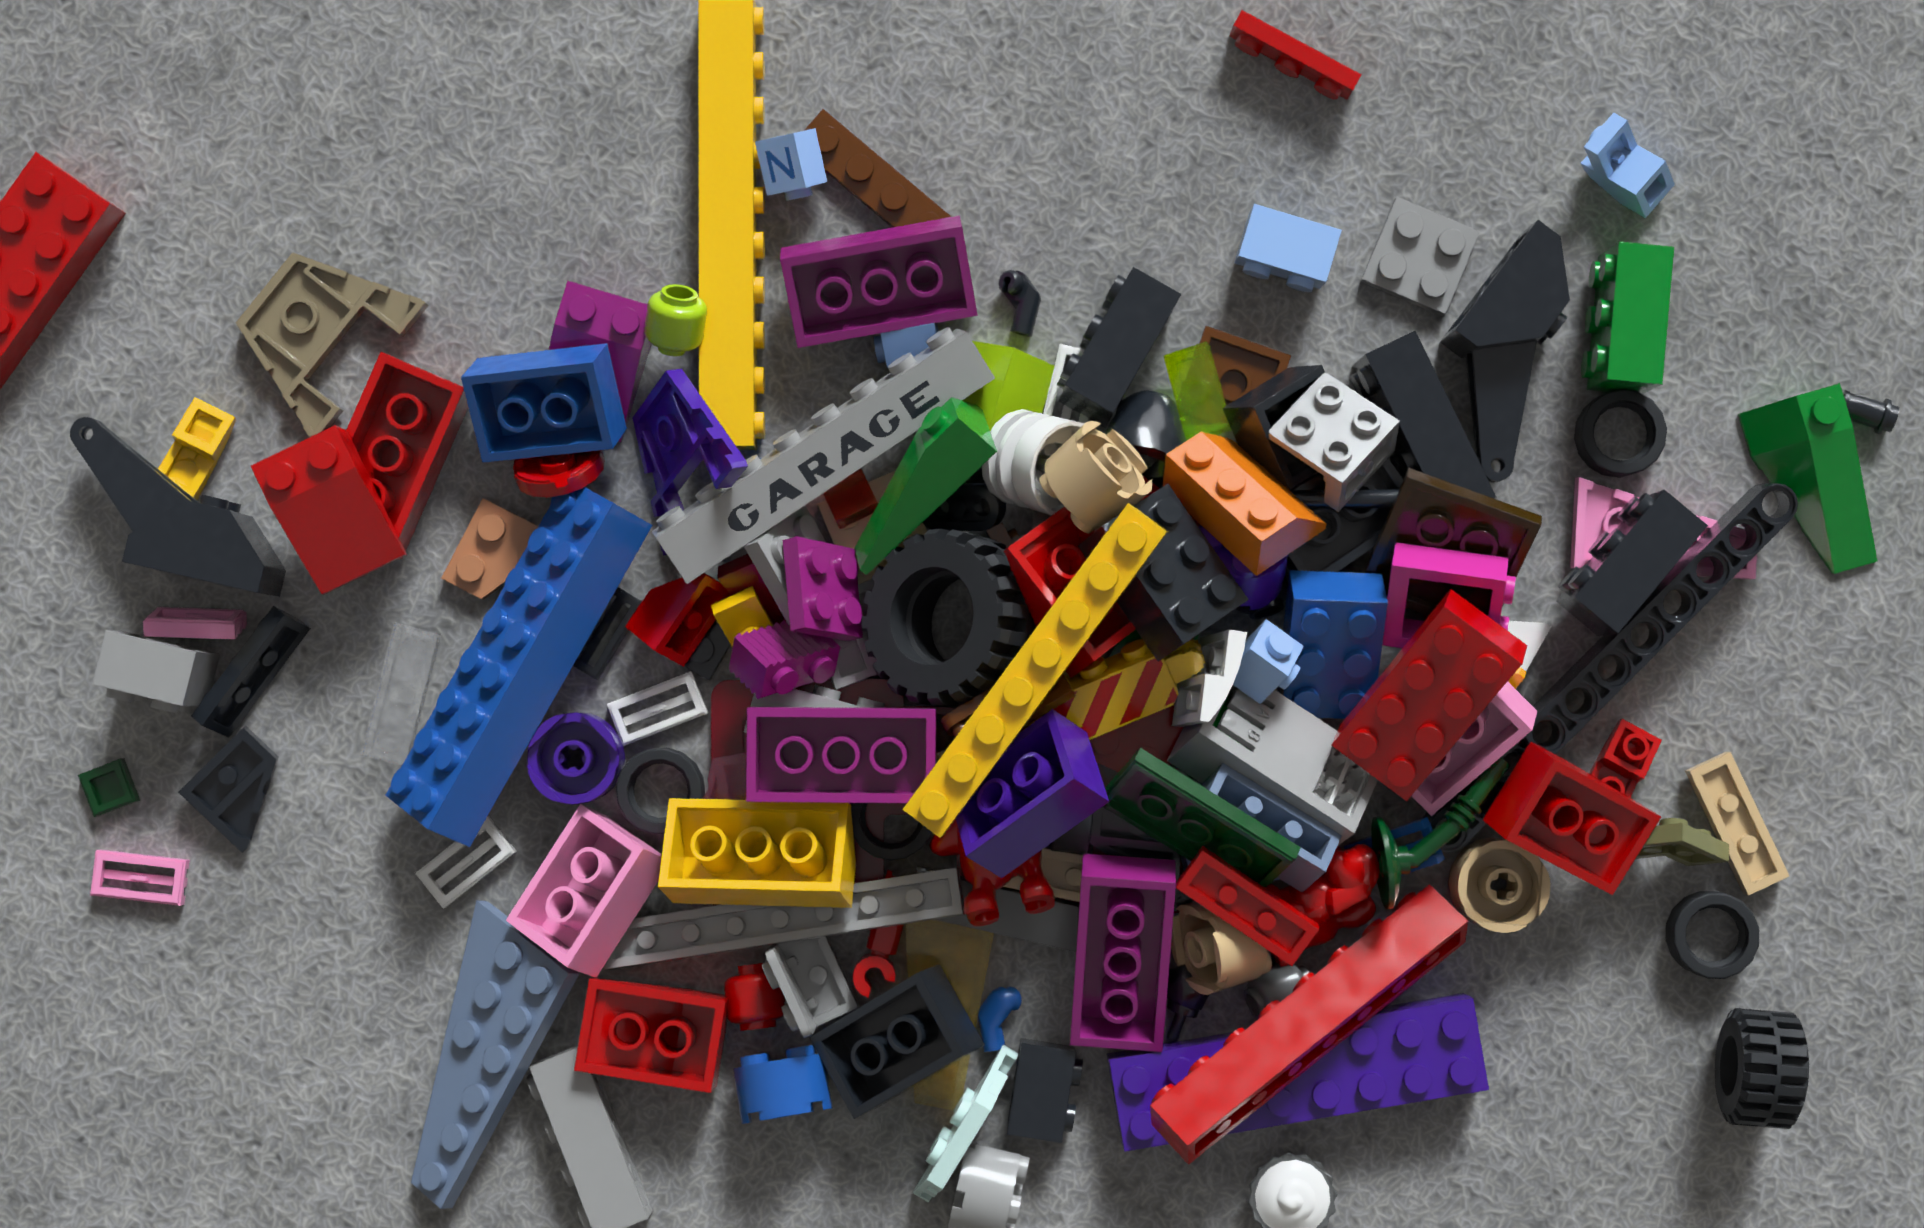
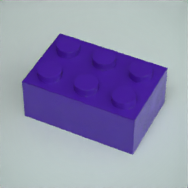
(1032, 795)

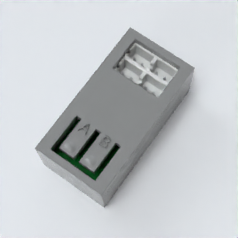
(1282, 752)

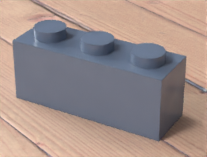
(1313, 837)

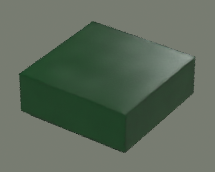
(109, 787)

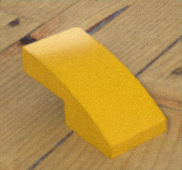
(197, 446)

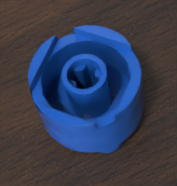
(781, 1085)

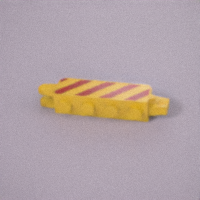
(1128, 686)

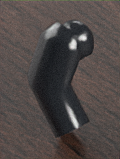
(1024, 298)

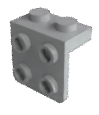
(810, 983)

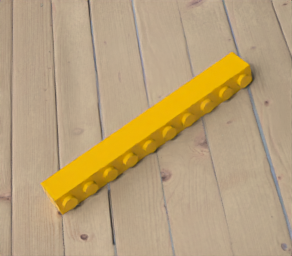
(728, 215)

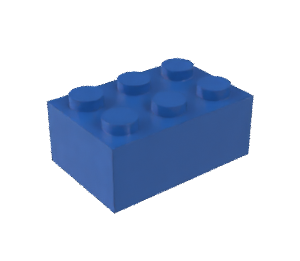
(544, 403)
(1342, 633)

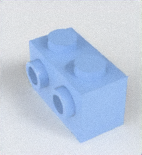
(1287, 248)

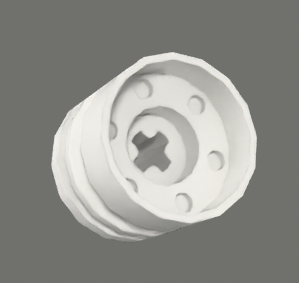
(1023, 446)

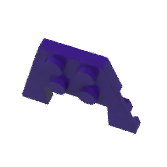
(676, 434)

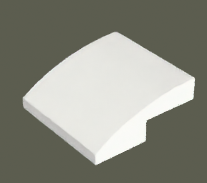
(1204, 694)

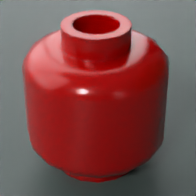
(752, 999)

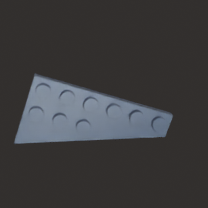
(494, 1029)

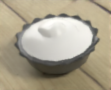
(1292, 1193)

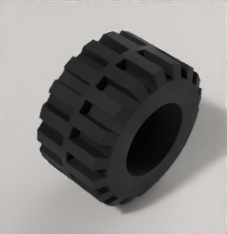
(1761, 1068)

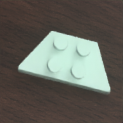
(967, 1120)

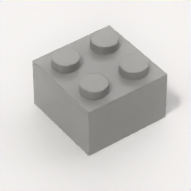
(156, 669)

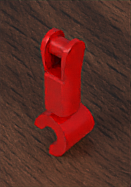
(882, 943)

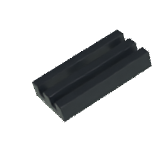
(582, 662)

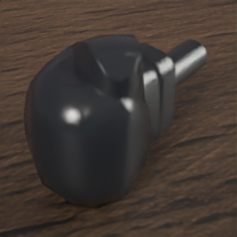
(1182, 1000)

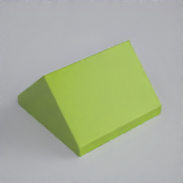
(1018, 383)

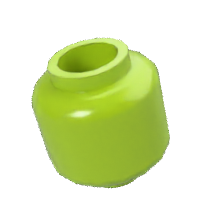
(675, 320)

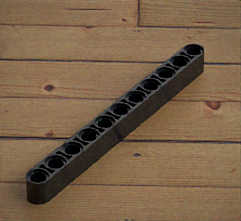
(1661, 626)

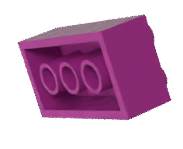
(878, 281)
(838, 753)
(1123, 952)

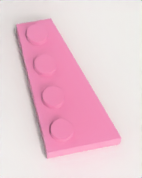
(1597, 511)

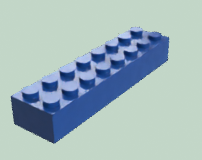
(517, 663)

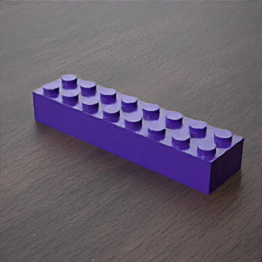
(1391, 1060)

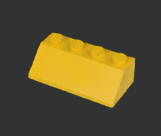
(758, 853)

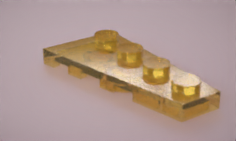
(964, 959)

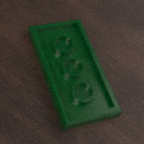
(1190, 816)

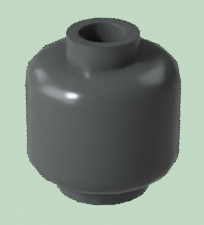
(1272, 986)

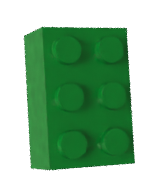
(1628, 318)

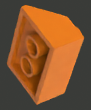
(1239, 501)

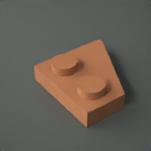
(488, 550)

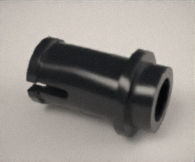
(1871, 413)

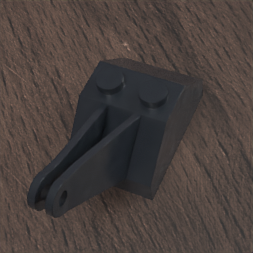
(1499, 338)
(173, 528)

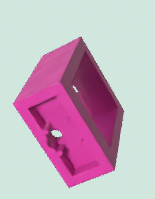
(1444, 567)

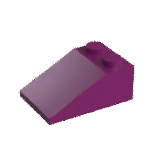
(600, 317)

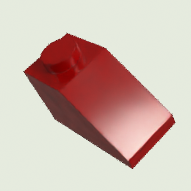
(677, 616)

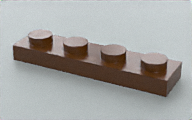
(870, 176)

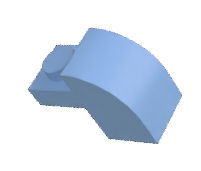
(1624, 168)

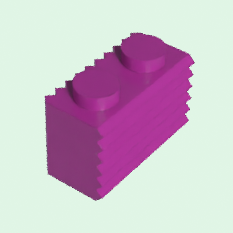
(781, 659)

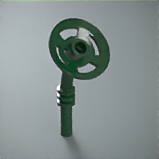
(1399, 860)

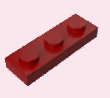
(1293, 56)
(1247, 906)

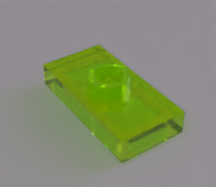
(1197, 390)

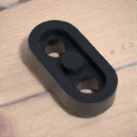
(966, 510)

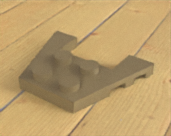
(303, 319)

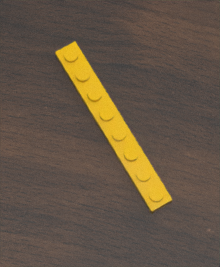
(1035, 670)

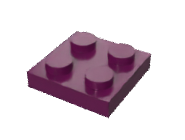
(822, 589)

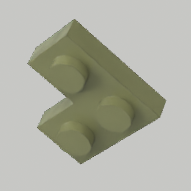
(1684, 844)

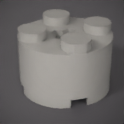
(988, 1188)

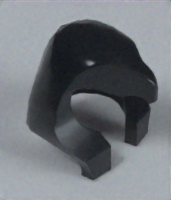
(1151, 426)

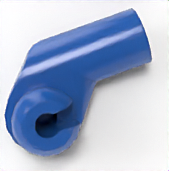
(993, 1013)

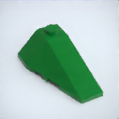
(1814, 452)
(937, 462)

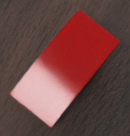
(1625, 757)

